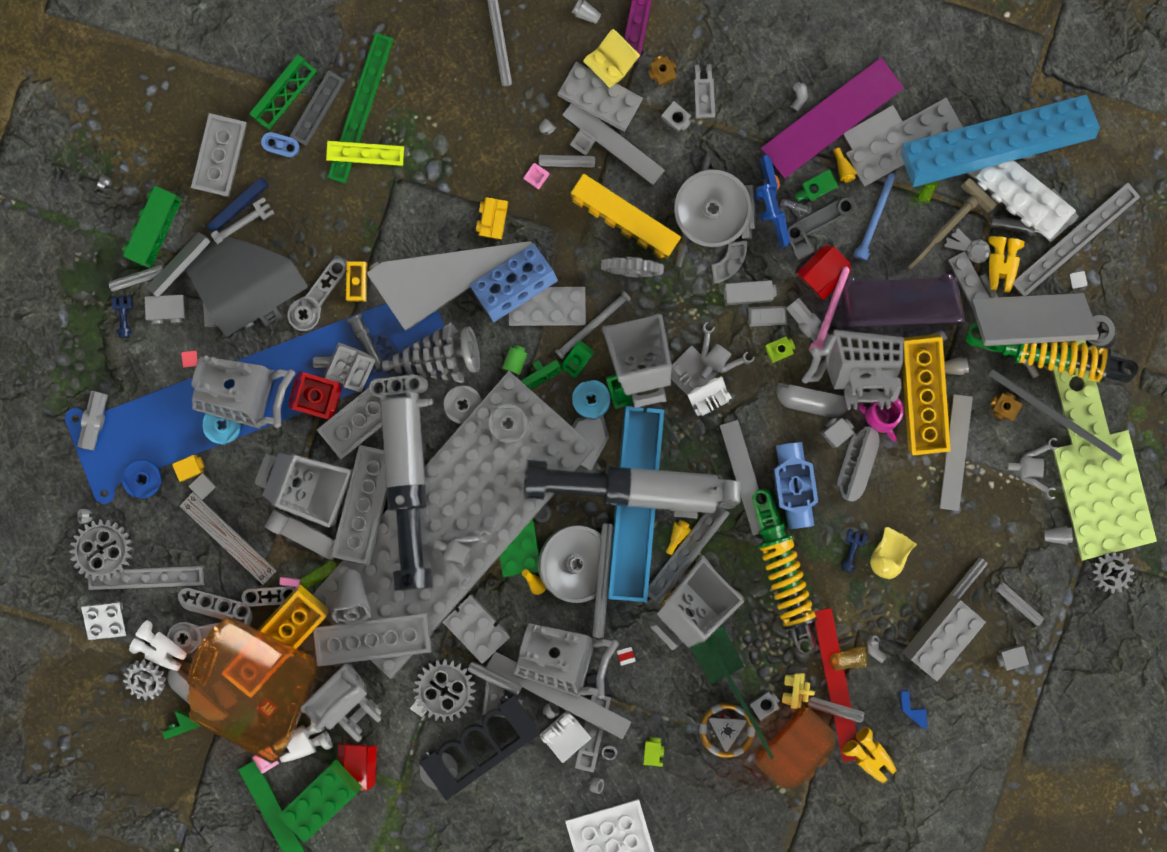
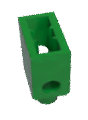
(825, 182)

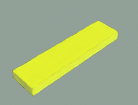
(365, 153)

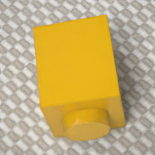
(188, 467)

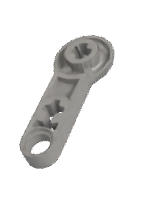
(314, 300)
(195, 634)

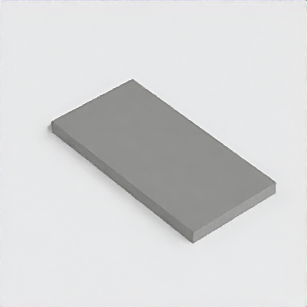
(1034, 319)

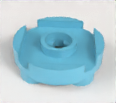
(592, 410)
(220, 436)

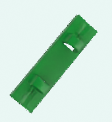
(542, 374)

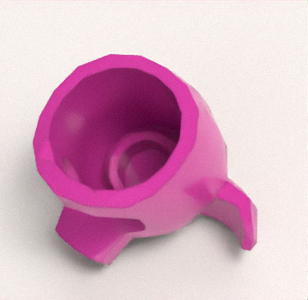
(883, 419)

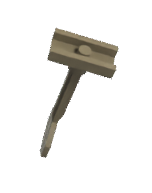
(977, 196)

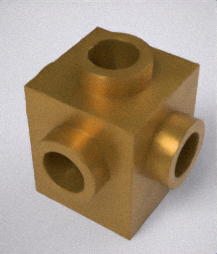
(665, 77)
(1012, 406)

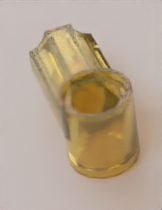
(854, 658)

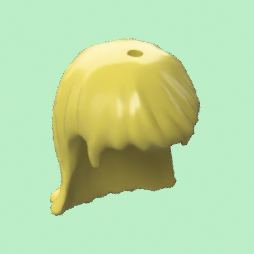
(891, 554)

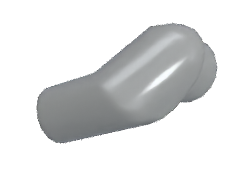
(802, 96)
(873, 648)

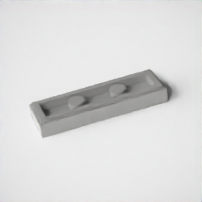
(872, 127)

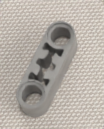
(266, 590)

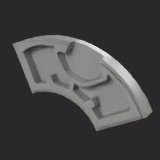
(730, 263)

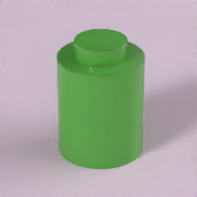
(515, 359)

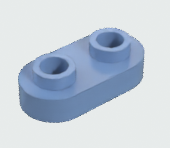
(281, 144)

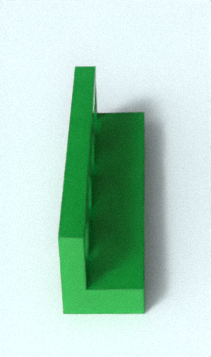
(280, 85)

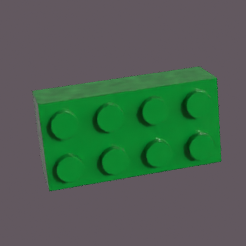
(152, 226)
(521, 553)
(320, 801)

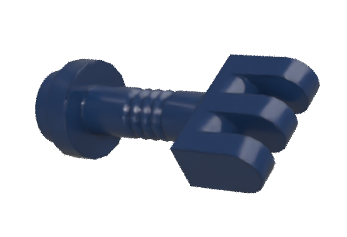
(124, 331)
(848, 566)

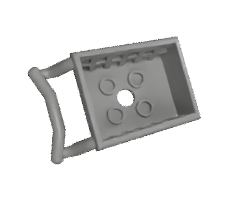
(640, 344)
(858, 374)
(247, 396)
(319, 486)
(708, 599)
(568, 670)
(337, 698)

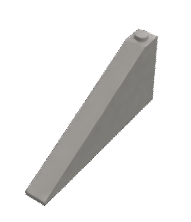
(427, 283)

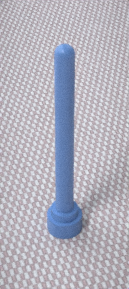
(862, 251)

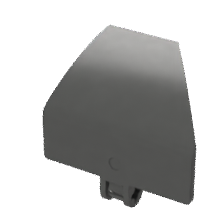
(243, 283)

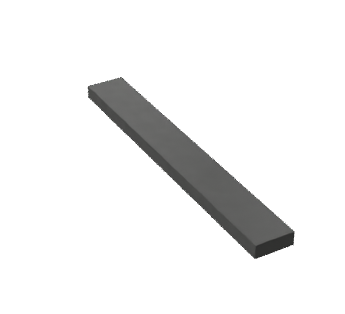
(1056, 415)

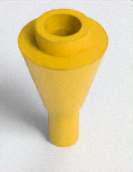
(845, 169)
(679, 532)
(534, 582)

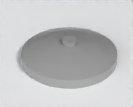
(712, 208)
(571, 563)

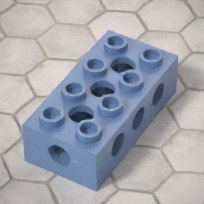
(513, 282)

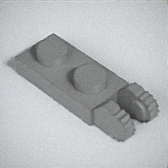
(704, 94)

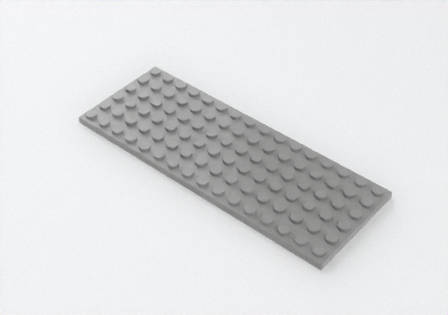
(469, 489)

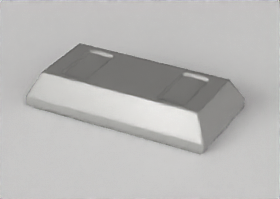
(767, 316)

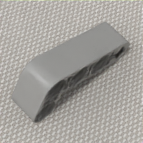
(300, 532)
(216, 604)

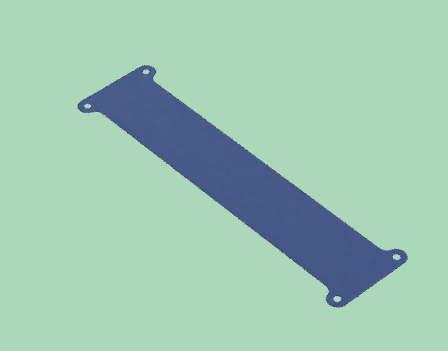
(167, 428)

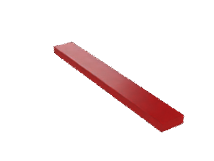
(835, 679)

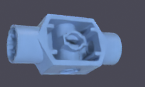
(795, 485)

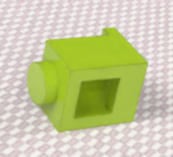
(774, 354)
(653, 752)

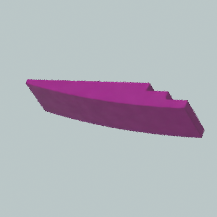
(832, 118)

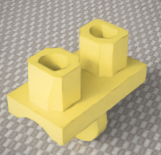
(799, 690)

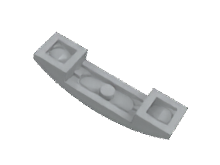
(588, 752)

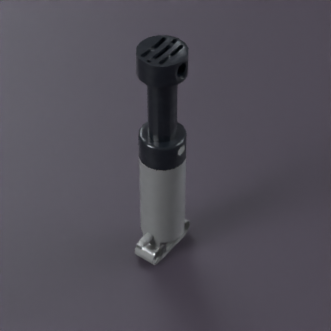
(405, 472)
(636, 487)

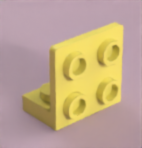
(612, 59)

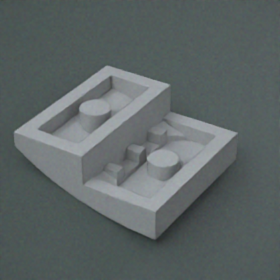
(349, 367)

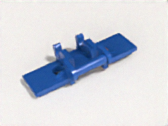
(768, 193)

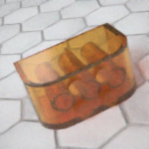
(797, 749)

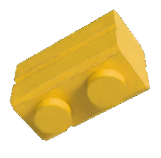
(492, 219)
(356, 281)

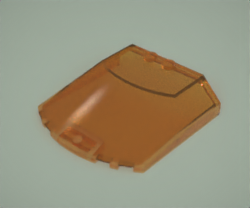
(249, 688)

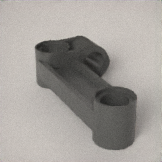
(800, 244)

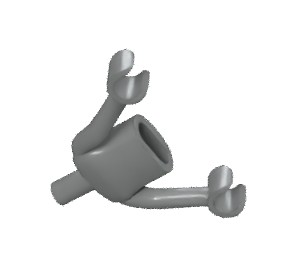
(717, 357)
(1033, 467)
(458, 553)

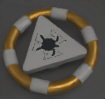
(726, 730)

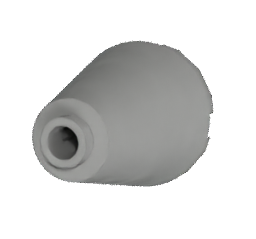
(351, 600)

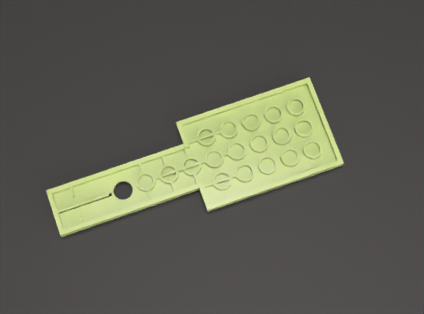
(1100, 492)

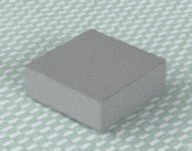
(583, 141)
(202, 486)

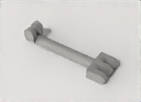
(218, 237)

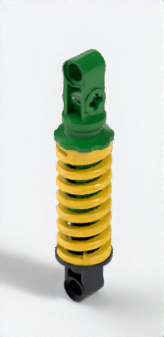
(1065, 354)
(782, 563)

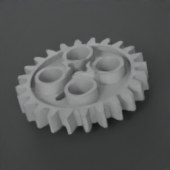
(632, 267)
(110, 566)
(435, 705)

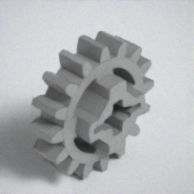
(1116, 579)
(144, 679)

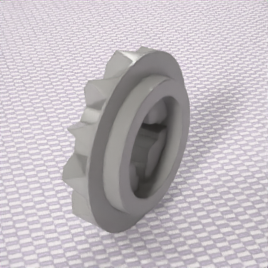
(1106, 325)

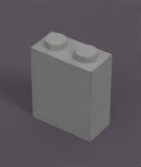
(749, 292)

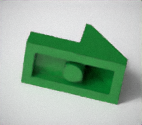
(577, 358)
(617, 392)
(185, 725)

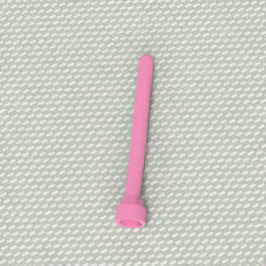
(819, 343)

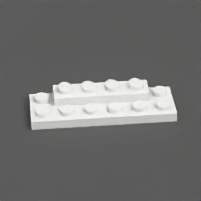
(1024, 197)

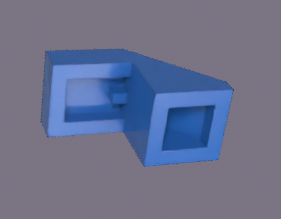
(916, 714)

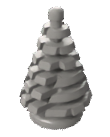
(442, 355)

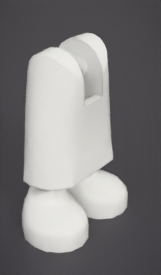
(161, 648)
(302, 746)

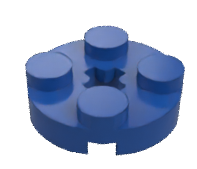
(141, 490)

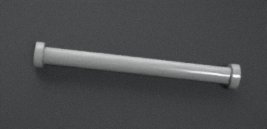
(593, 324)

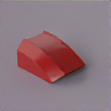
(823, 270)
(314, 395)
(360, 762)

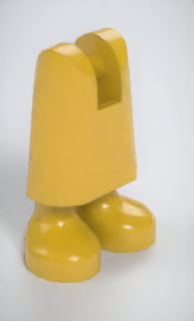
(1004, 266)
(872, 757)

